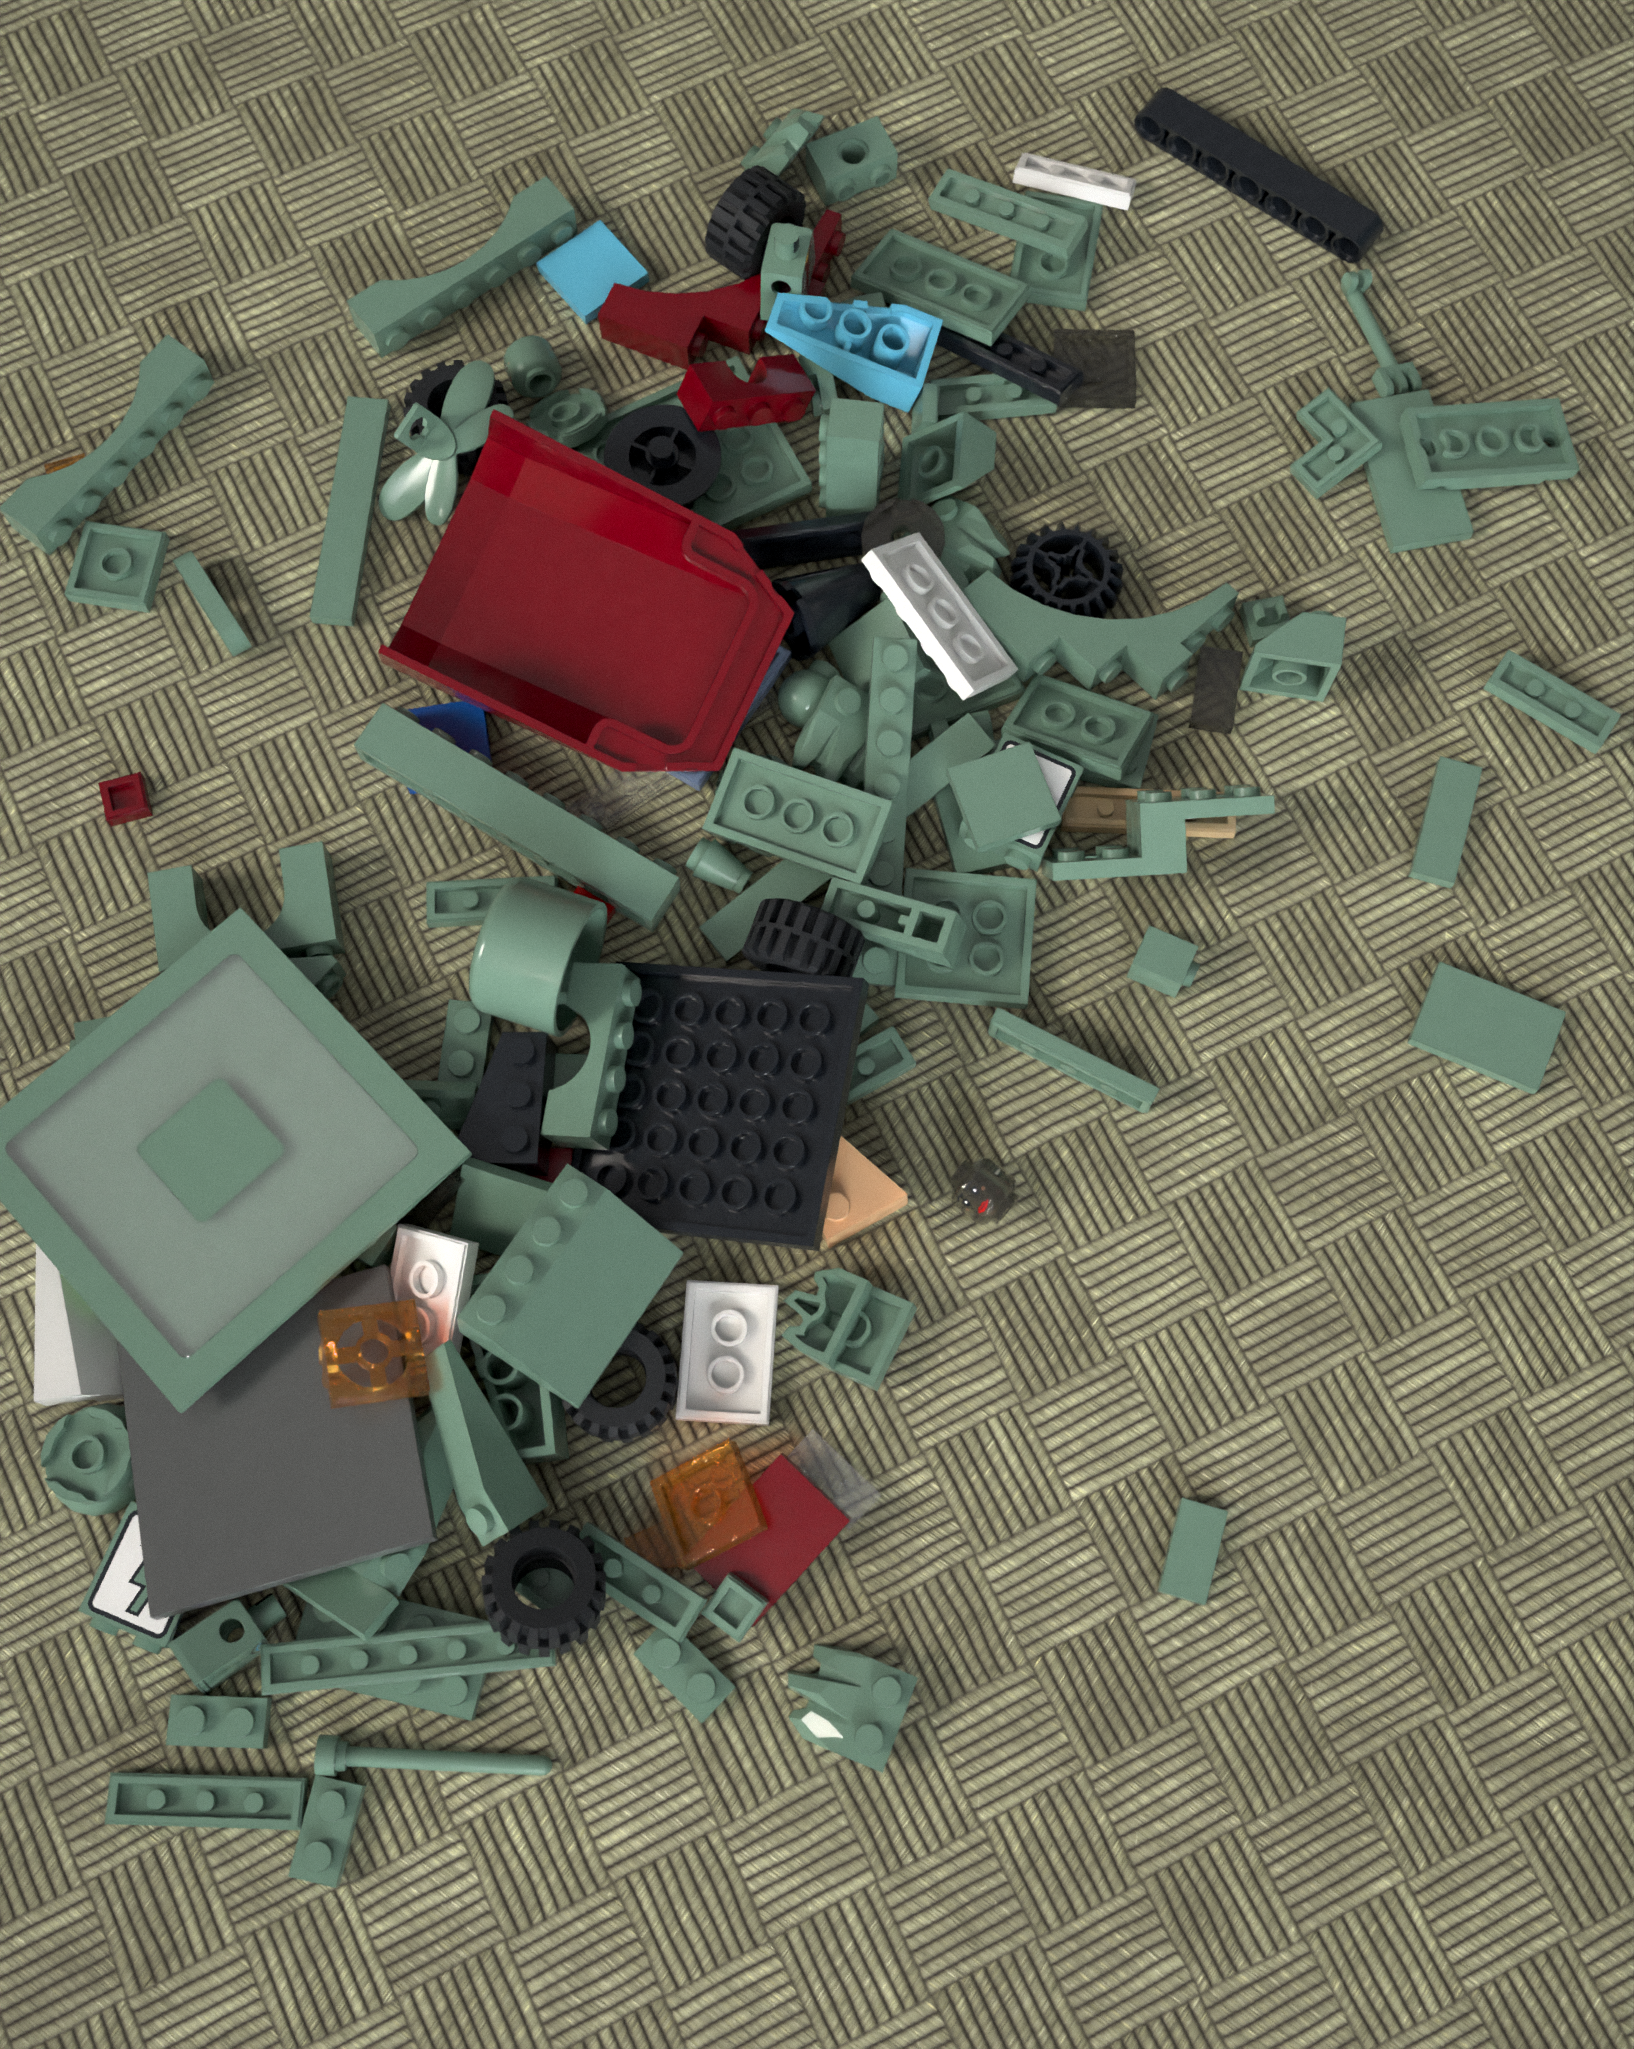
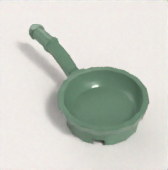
(90, 1460)

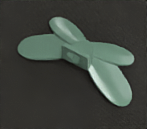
(433, 471)

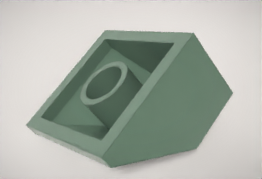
(945, 458)

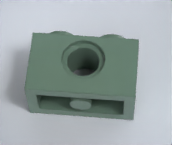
(851, 161)

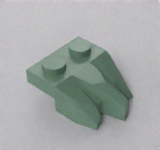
(783, 141)
(969, 541)
(836, 735)
(850, 1326)
(851, 1704)

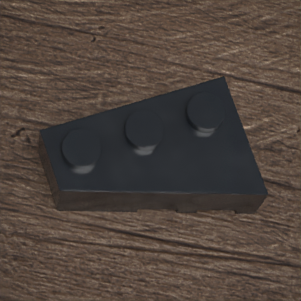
(511, 1105)

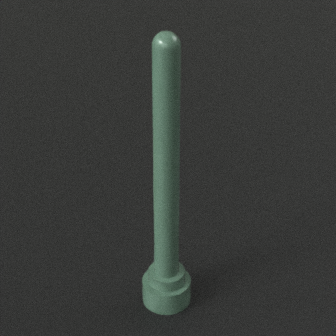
(338, 1755)

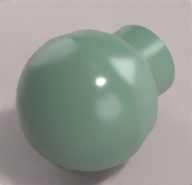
(803, 691)

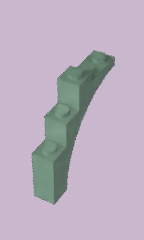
(1093, 649)

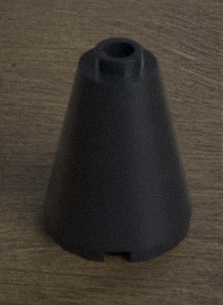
(824, 605)

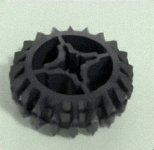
(1055, 556)

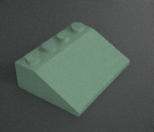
(569, 1287)

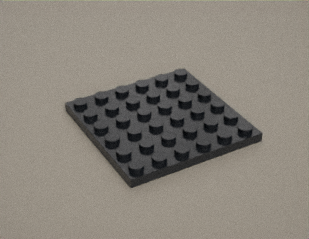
(733, 1102)

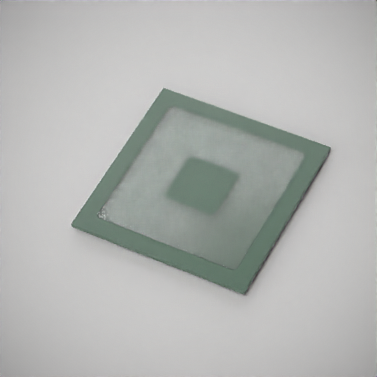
(215, 1157)

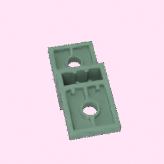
(1156, 833)

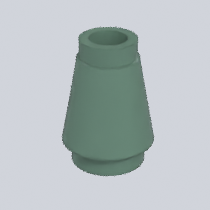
(718, 866)

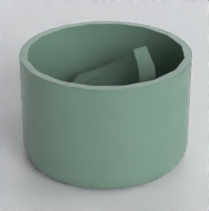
(529, 953)

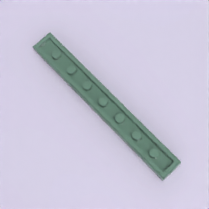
(787, 880)

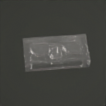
(835, 1476)

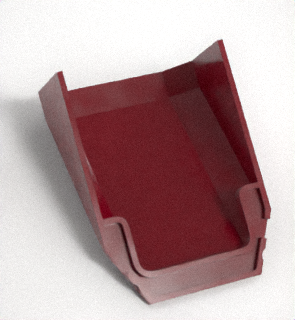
(591, 610)

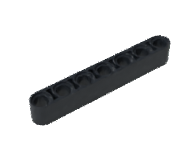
(1259, 175)

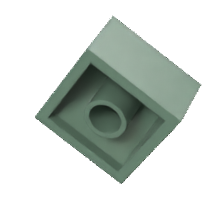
(1298, 658)

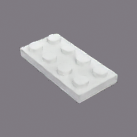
(939, 615)

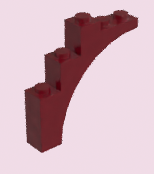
(680, 324)

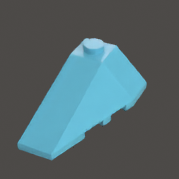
(866, 346)

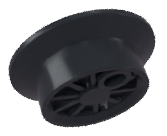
(665, 453)

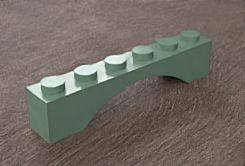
(399, 310)
(54, 504)

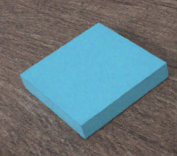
(589, 267)

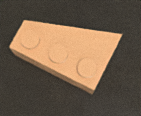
(858, 1195)

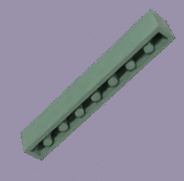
(518, 816)

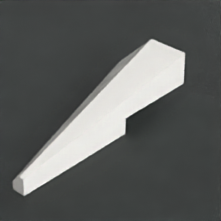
(73, 1347)

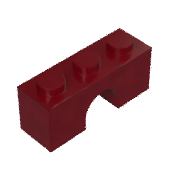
(721, 400)

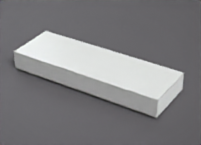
(1074, 181)

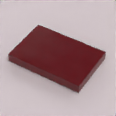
(799, 1529)

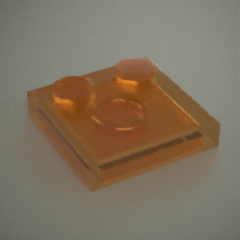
(708, 1505)

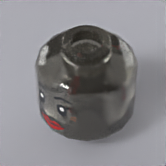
(983, 1191)

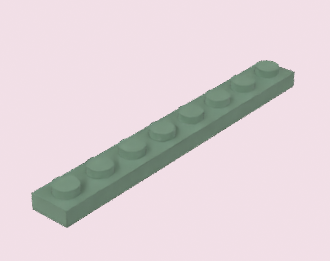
(888, 777)

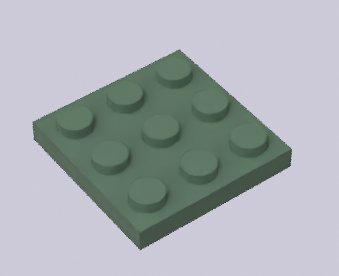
(996, 946)

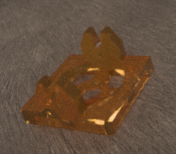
(347, 1393)

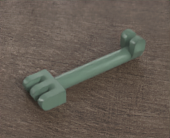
(1391, 376)

